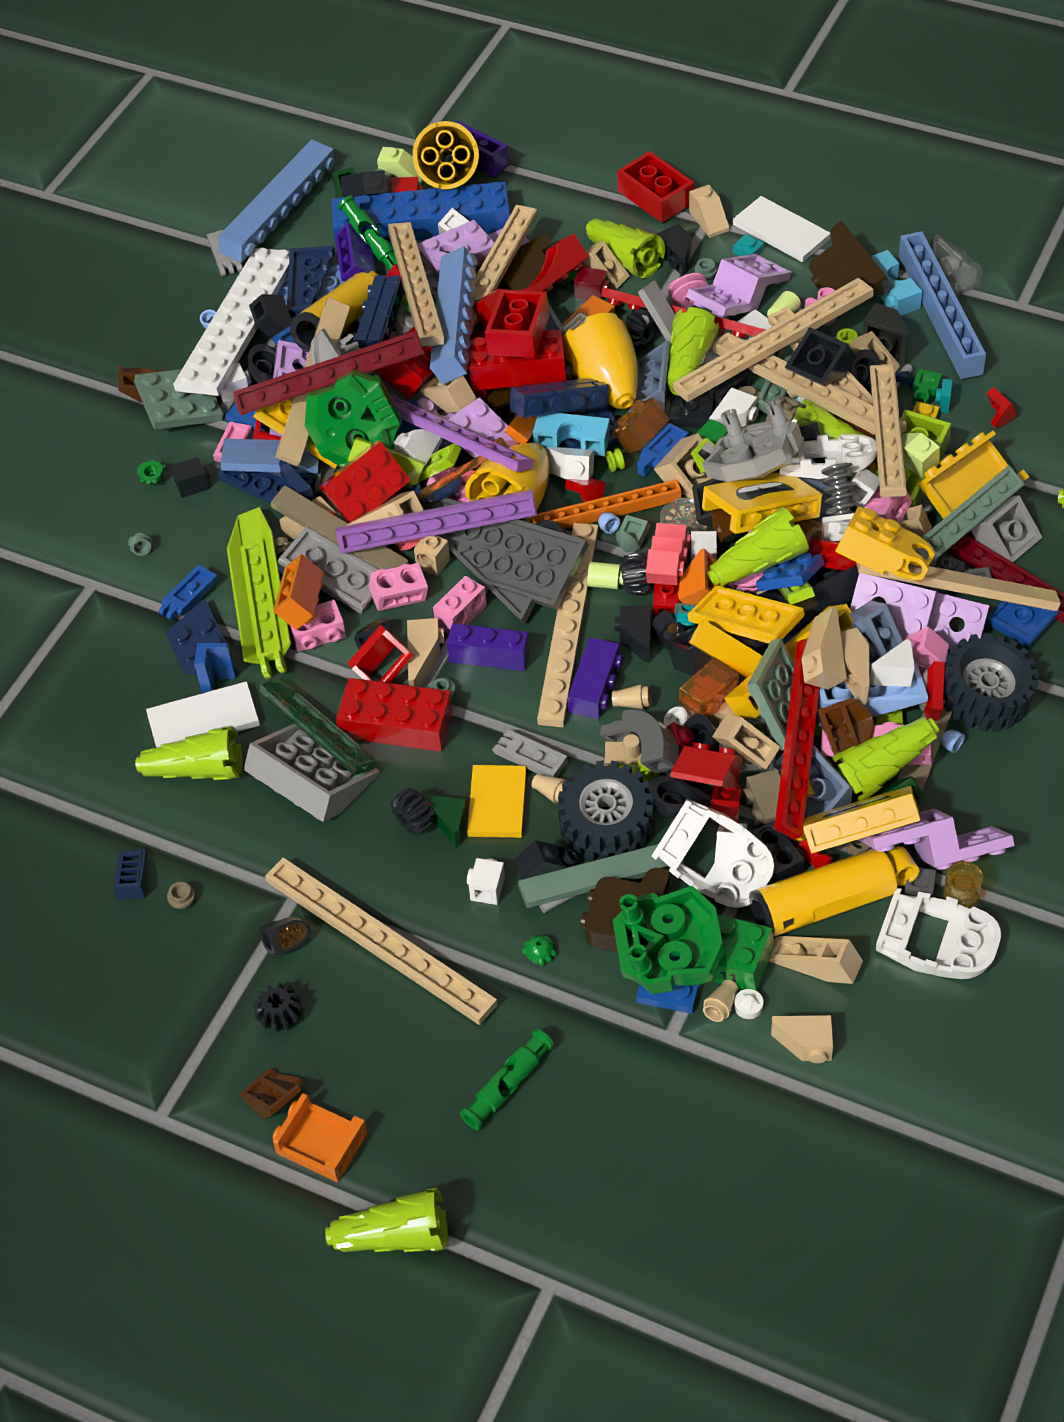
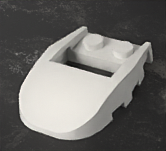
(846, 449)
(739, 869)
(967, 944)

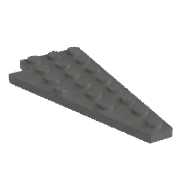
(517, 560)

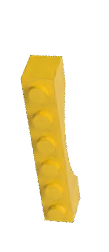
(741, 701)

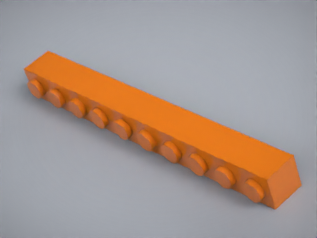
(617, 504)

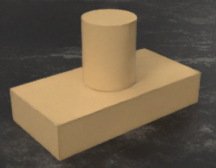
(624, 752)

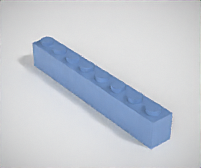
(276, 201)
(942, 306)
(454, 314)

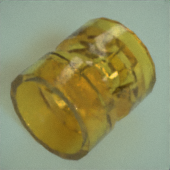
(963, 883)

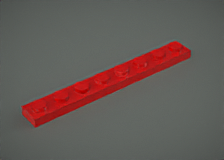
(635, 302)
(797, 752)

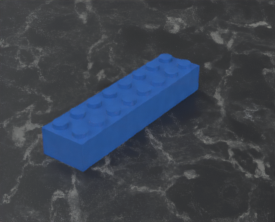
(426, 208)

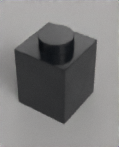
(190, 477)

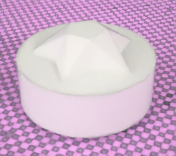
(677, 715)
(748, 1004)

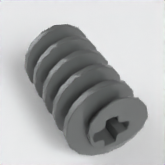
(838, 489)

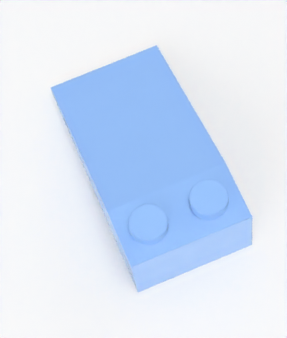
(880, 698)

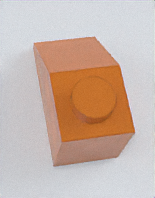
(695, 580)

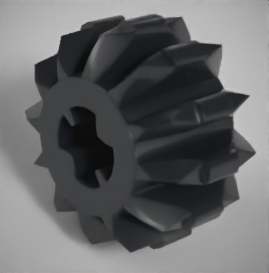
(640, 327)
(634, 574)
(412, 811)
(277, 1007)

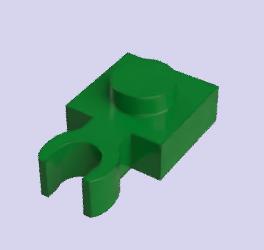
(925, 385)

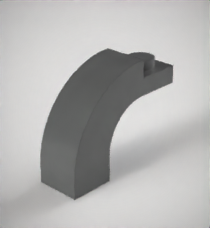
(658, 742)

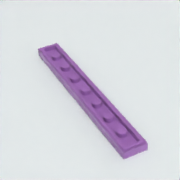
(462, 436)
(436, 521)

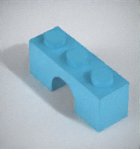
(906, 294)
(590, 431)

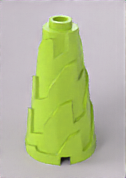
(632, 247)
(690, 341)
(826, 422)
(768, 544)
(196, 756)
(883, 756)
(403, 1224)

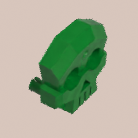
(335, 428)
(691, 936)

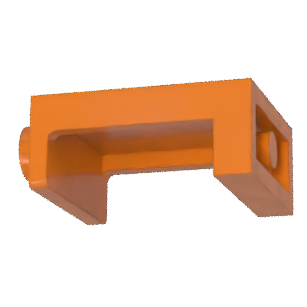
(319, 1138)

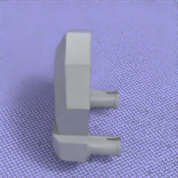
(755, 448)

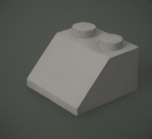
(1008, 529)

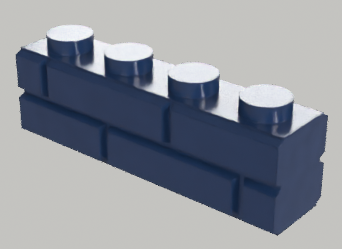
(379, 311)
(558, 397)

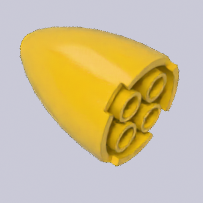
(435, 145)
(604, 353)
(496, 480)

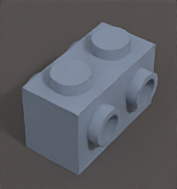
(878, 627)

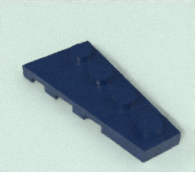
(306, 276)
(259, 484)

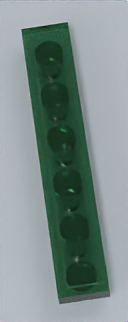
(318, 726)

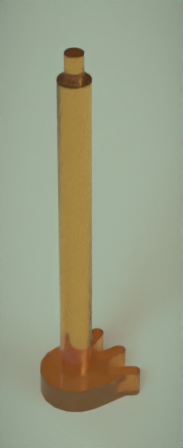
(456, 473)

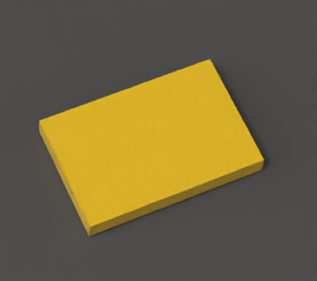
(497, 801)

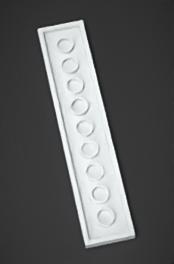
(232, 324)

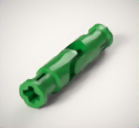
(358, 219)
(515, 1069)

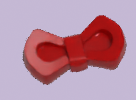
(816, 858)

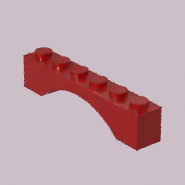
(560, 258)

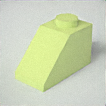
(397, 163)
(919, 453)

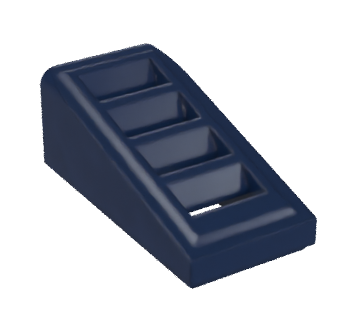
(295, 481)
(130, 890)

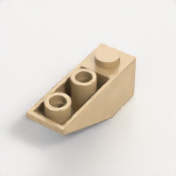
(399, 505)

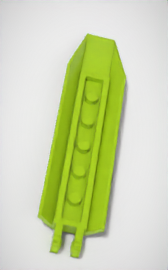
(255, 591)

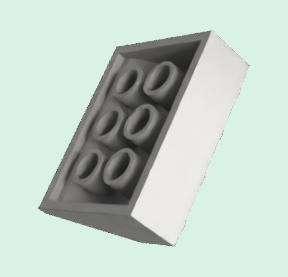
(304, 772)

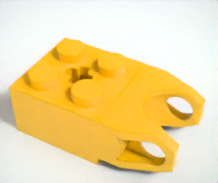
(883, 545)

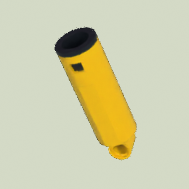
(350, 292)
(831, 889)

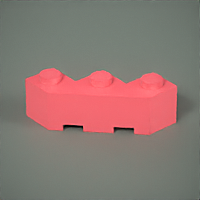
(668, 554)

